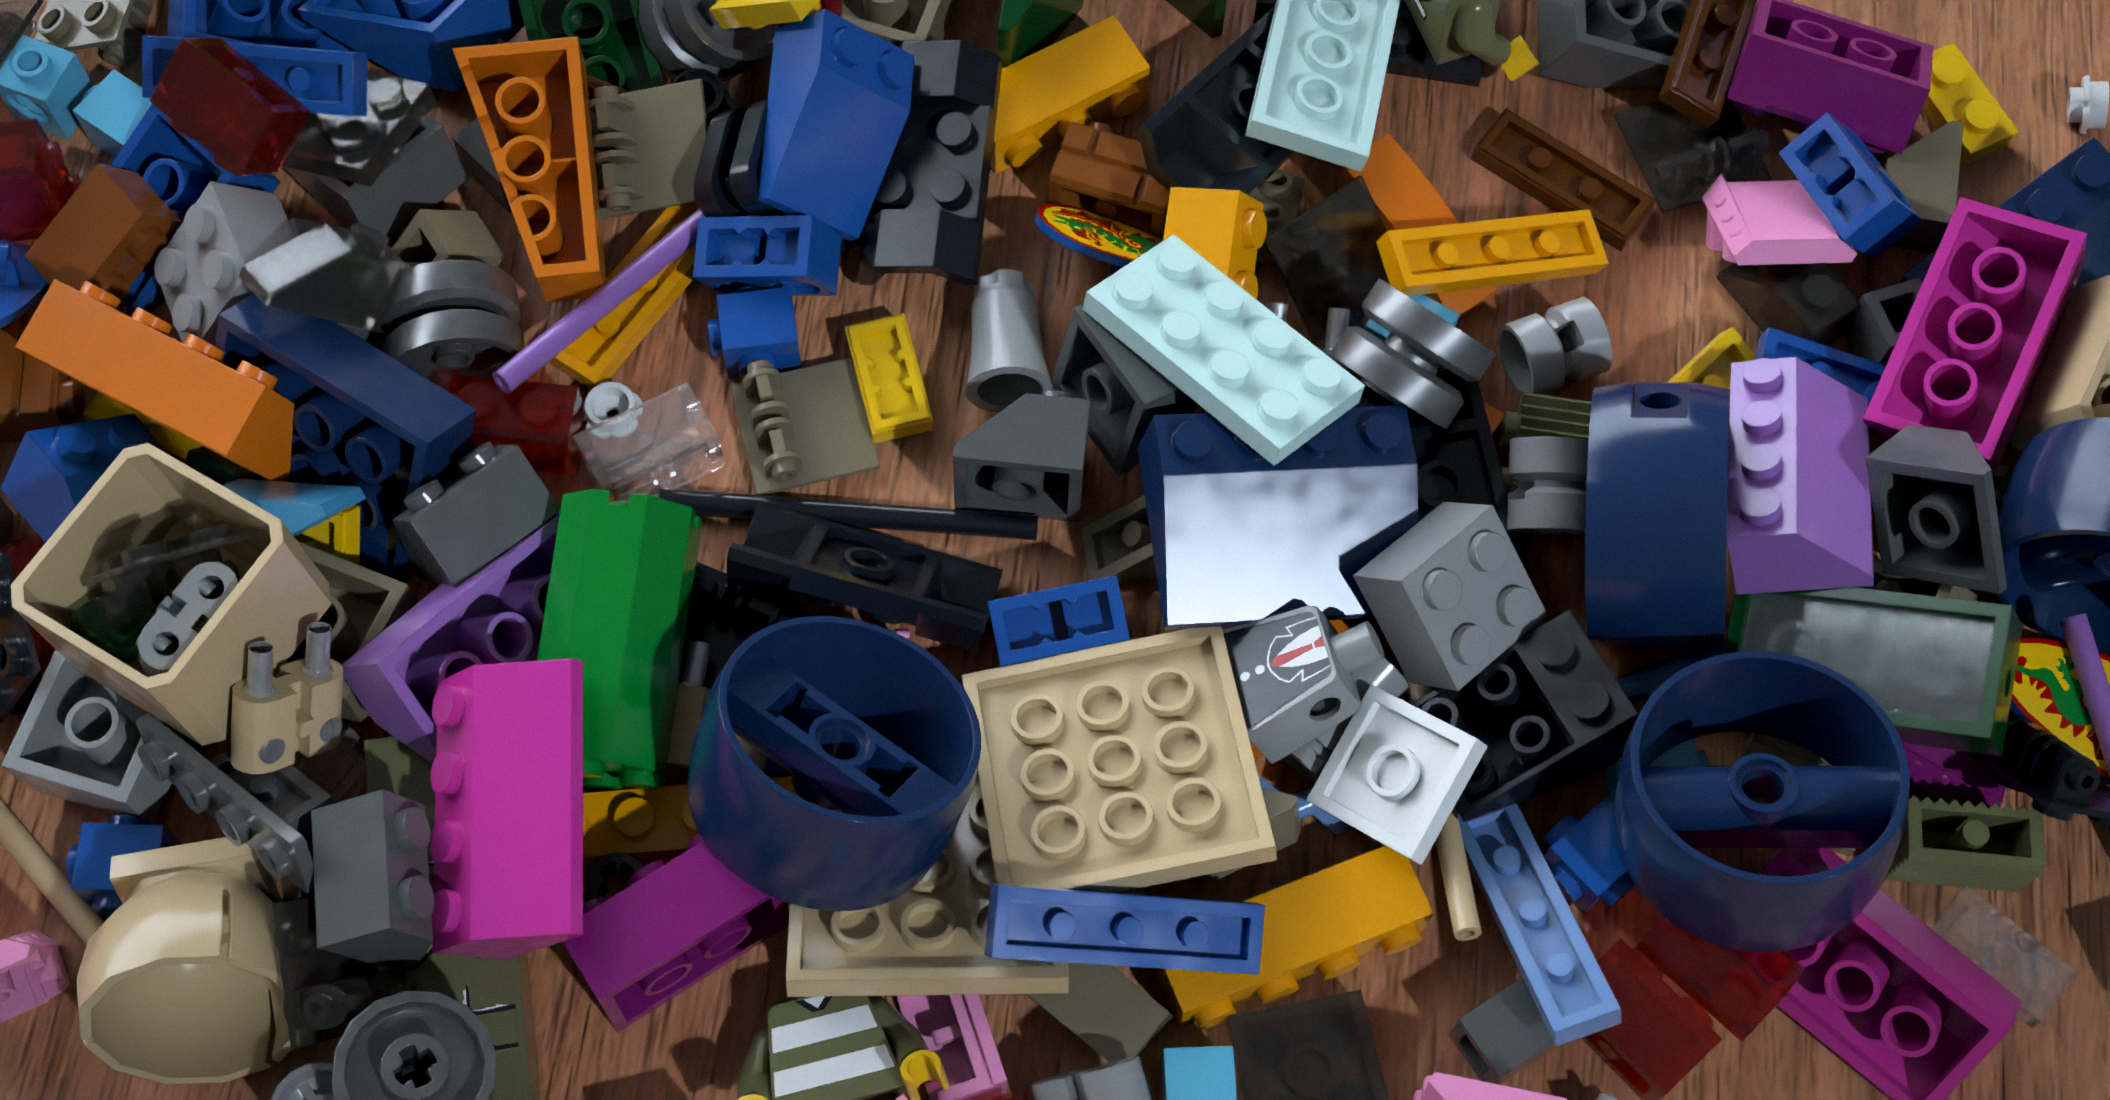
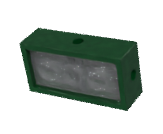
(1927, 660)

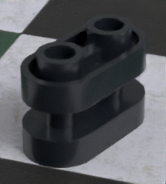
(731, 164)

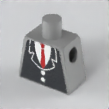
(1297, 676)

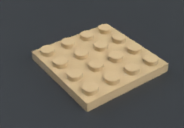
(1119, 766)
(920, 941)

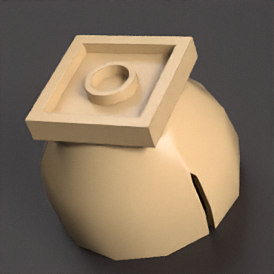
(186, 967)

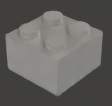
(209, 249)
(1450, 595)
(84, 746)

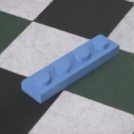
(1538, 926)

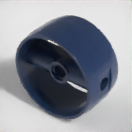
(1657, 514)
(2059, 529)
(863, 731)
(1681, 808)

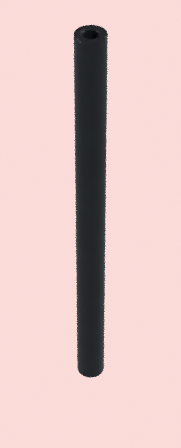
(864, 514)

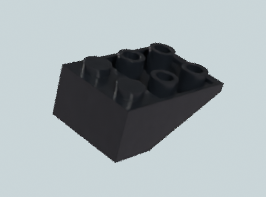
(1542, 712)

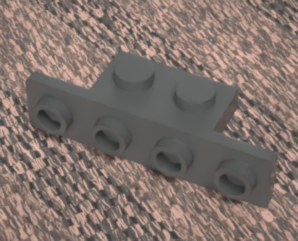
(256, 809)

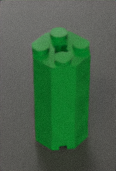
(623, 609)

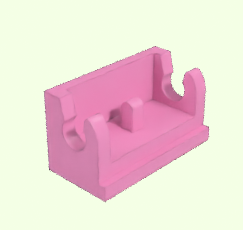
(963, 1040)

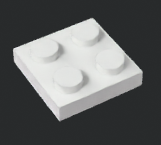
(1397, 773)

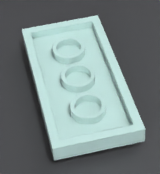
(1324, 77)
(1223, 348)

